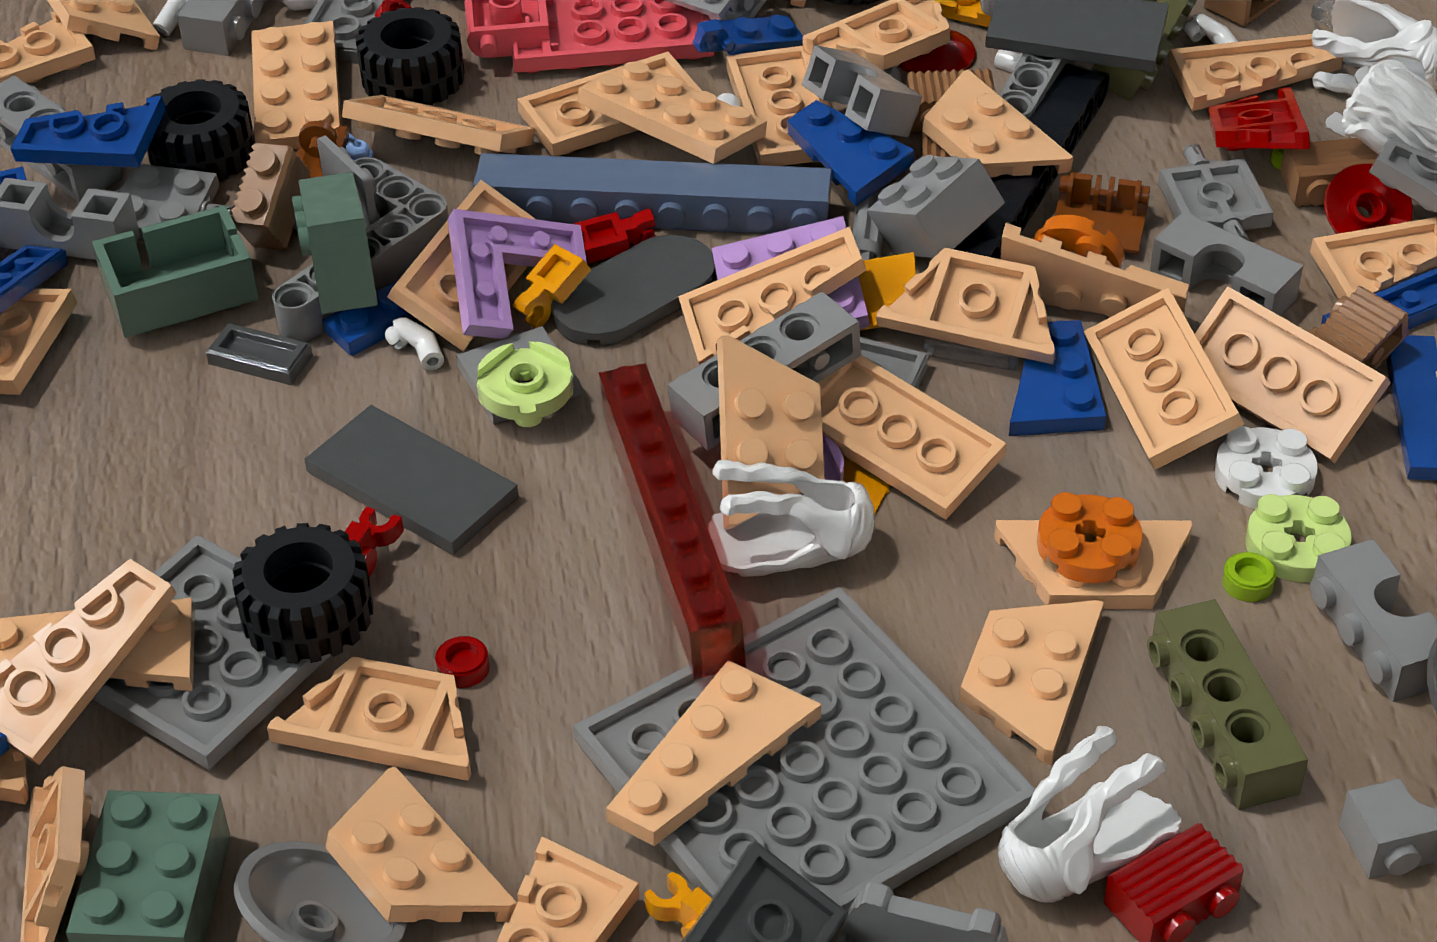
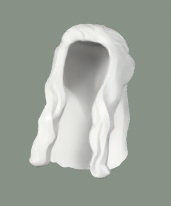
(1373, 33)
(1389, 105)
(792, 529)
(1091, 836)

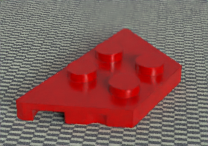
(1259, 123)

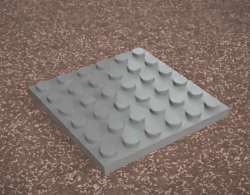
(854, 799)

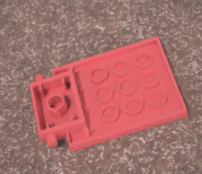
(580, 32)

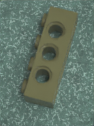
(1227, 705)

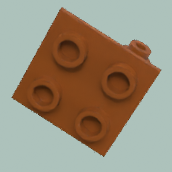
(1118, 211)

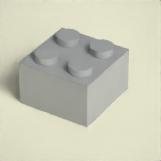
(935, 205)

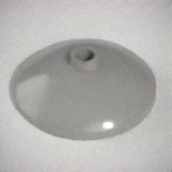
(305, 896)

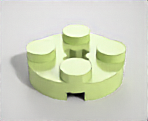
(524, 401)
(1280, 516)

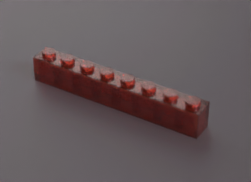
(672, 522)

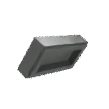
(259, 353)

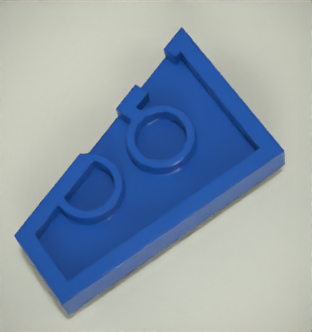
(99, 139)
(857, 157)
(1059, 394)

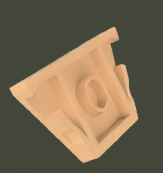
(106, 19)
(886, 32)
(982, 125)
(975, 304)
(766, 418)
(1130, 590)
(1031, 669)
(382, 717)
(54, 851)
(411, 858)

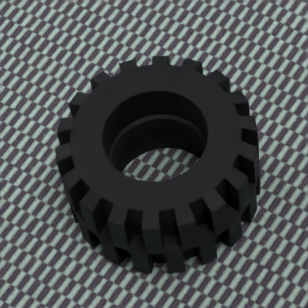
(411, 55)
(203, 129)
(303, 593)

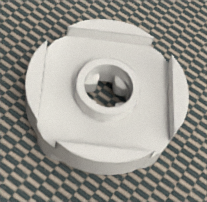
(1284, 451)

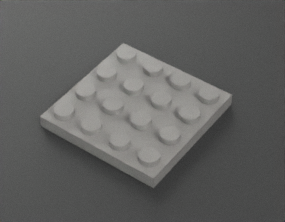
(231, 679)

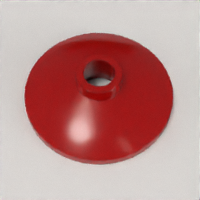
(954, 55)
(1358, 187)

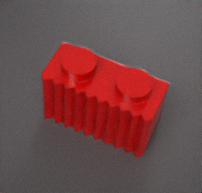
(1175, 887)

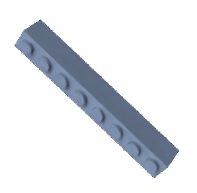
(676, 192)

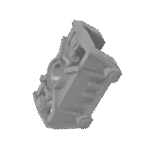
(883, 917)

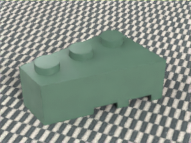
(336, 238)

